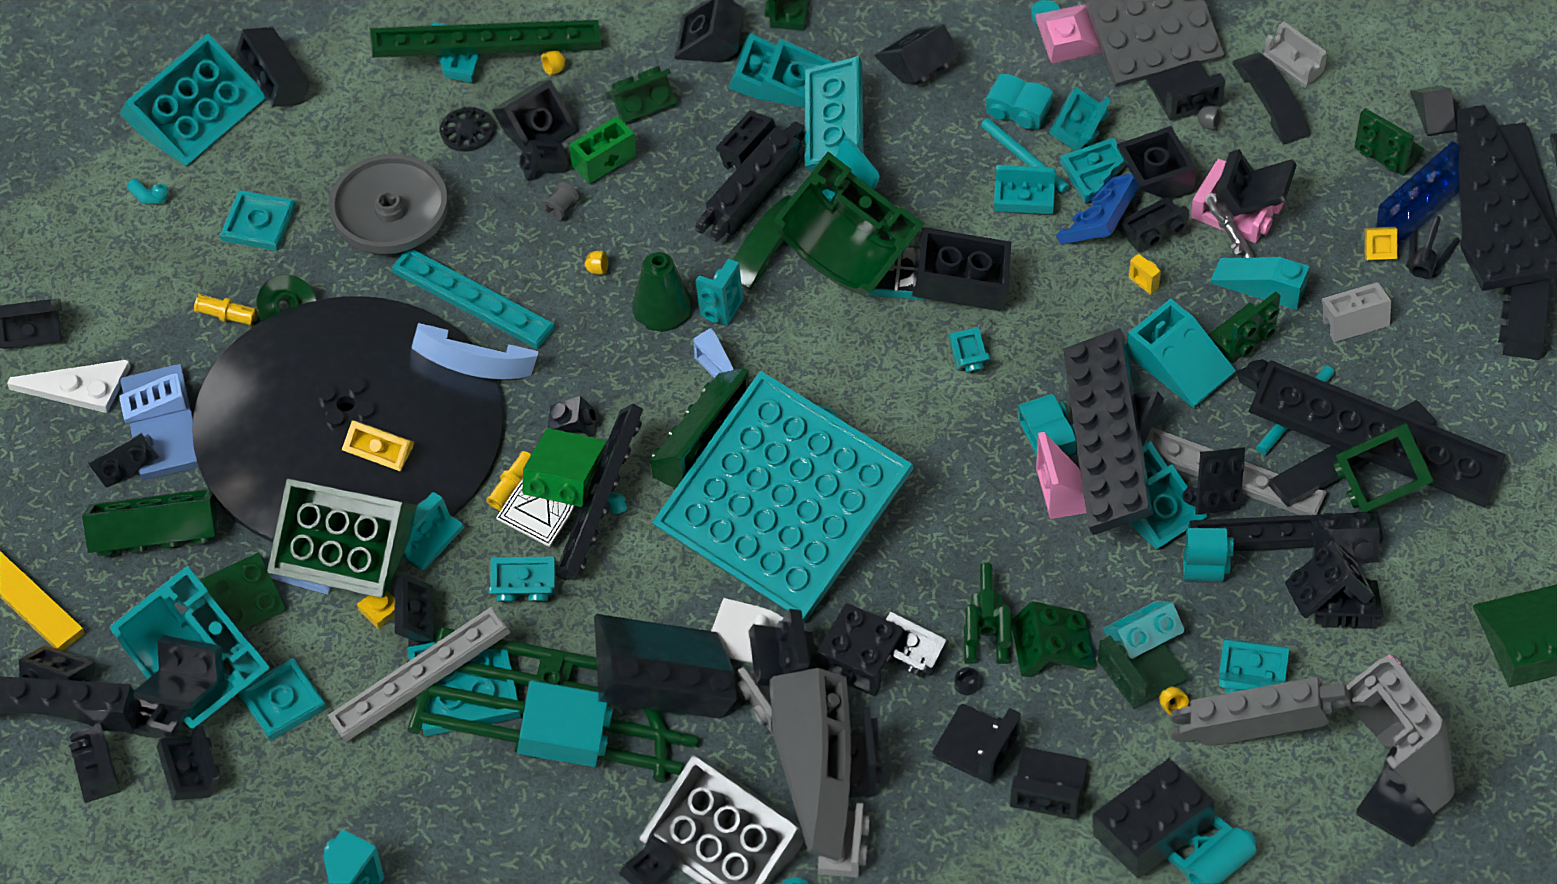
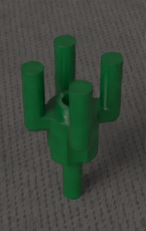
(987, 617)

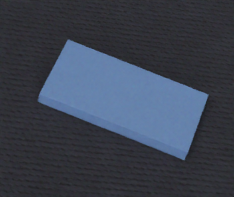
(169, 431)

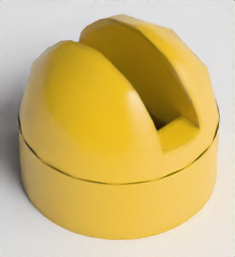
(553, 62)
(597, 262)
(1179, 697)

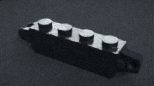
(752, 182)

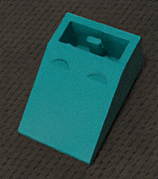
(1179, 353)

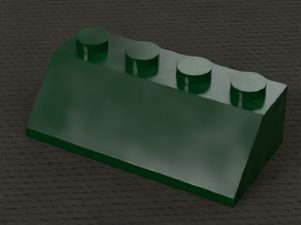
(698, 426)
(150, 521)

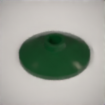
(282, 288)

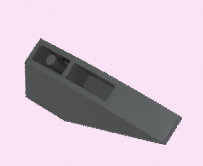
(815, 753)

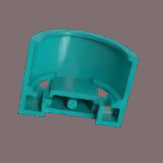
(201, 622)

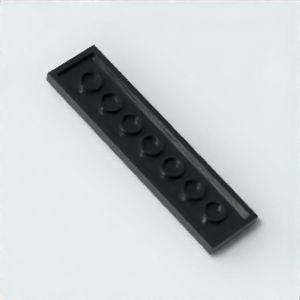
(1348, 419)
(1107, 432)

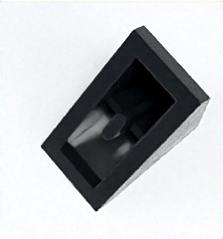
(1435, 109)

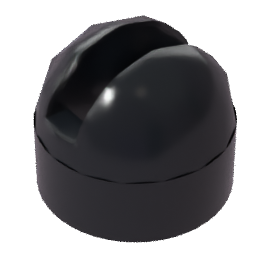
(970, 684)

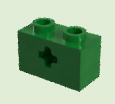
(603, 149)

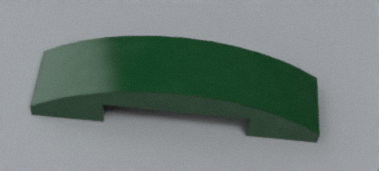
(759, 246)

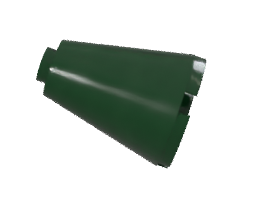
(661, 295)

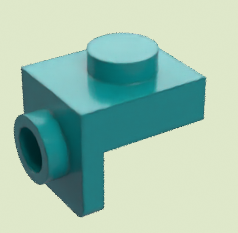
(968, 350)

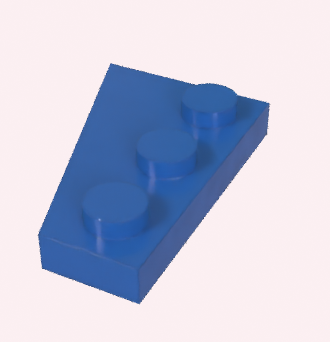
(1105, 212)

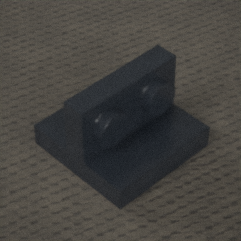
(30, 323)
(781, 648)

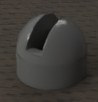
(1210, 117)

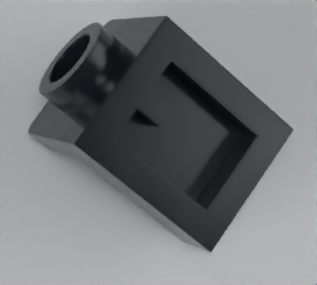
(544, 157)

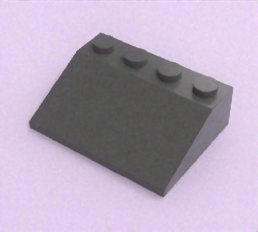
(724, 828)

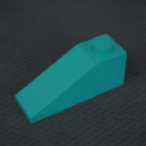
(1263, 277)

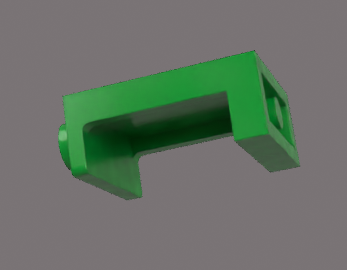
(562, 466)

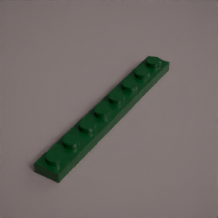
(485, 38)

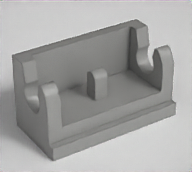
(1295, 55)
(1356, 311)

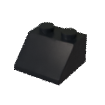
(710, 31)
(919, 54)
(535, 116)
(1159, 163)

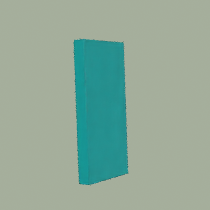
(832, 108)

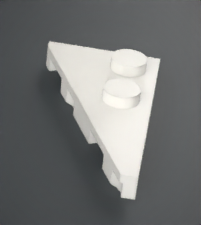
(81, 386)

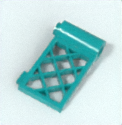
(1217, 856)

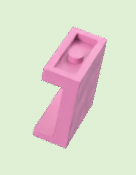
(1249, 225)

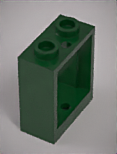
(1356, 495)

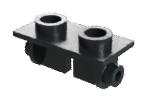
(124, 459)

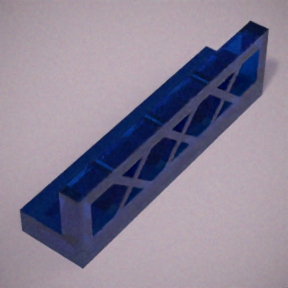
(1421, 194)

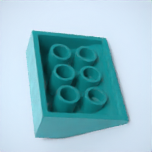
(192, 101)

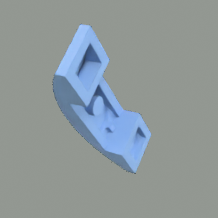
(473, 359)

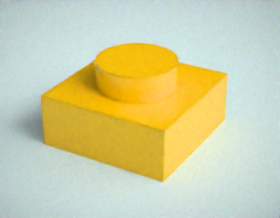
(1380, 243)
(1144, 273)
(377, 609)

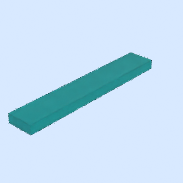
(473, 298)

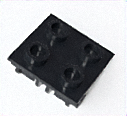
(1218, 481)
(1342, 605)

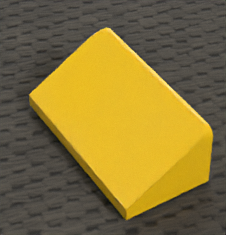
(377, 445)

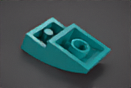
(773, 71)
(1170, 511)

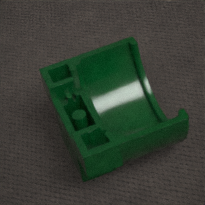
(845, 233)

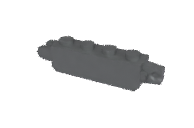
(1259, 712)

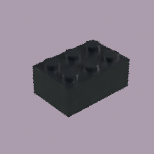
(961, 269)
(1153, 818)

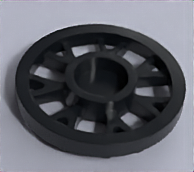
(466, 129)

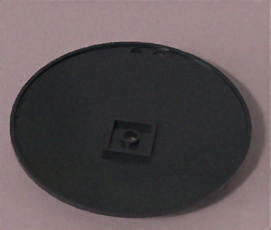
(276, 417)

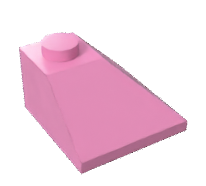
(1068, 33)
(1059, 480)

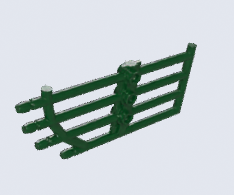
(553, 669)

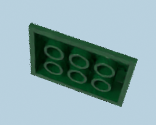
(340, 537)
(1522, 634)

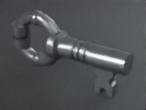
(1227, 222)

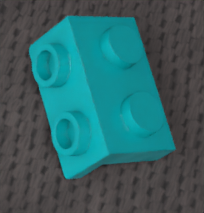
(1079, 119)
(1024, 189)
(431, 532)
(522, 577)

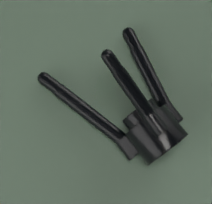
(1424, 262)

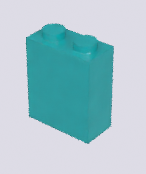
(563, 724)

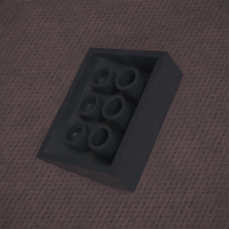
(662, 667)

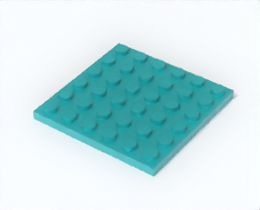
(783, 495)

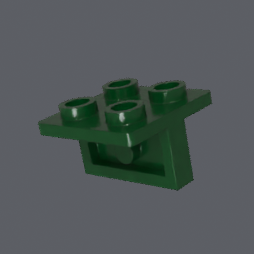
(643, 95)

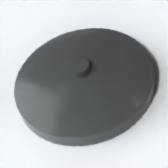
(388, 203)

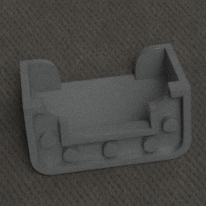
(1404, 718)

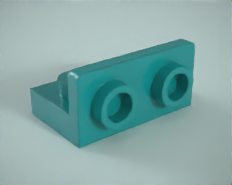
(722, 295)
(1146, 627)

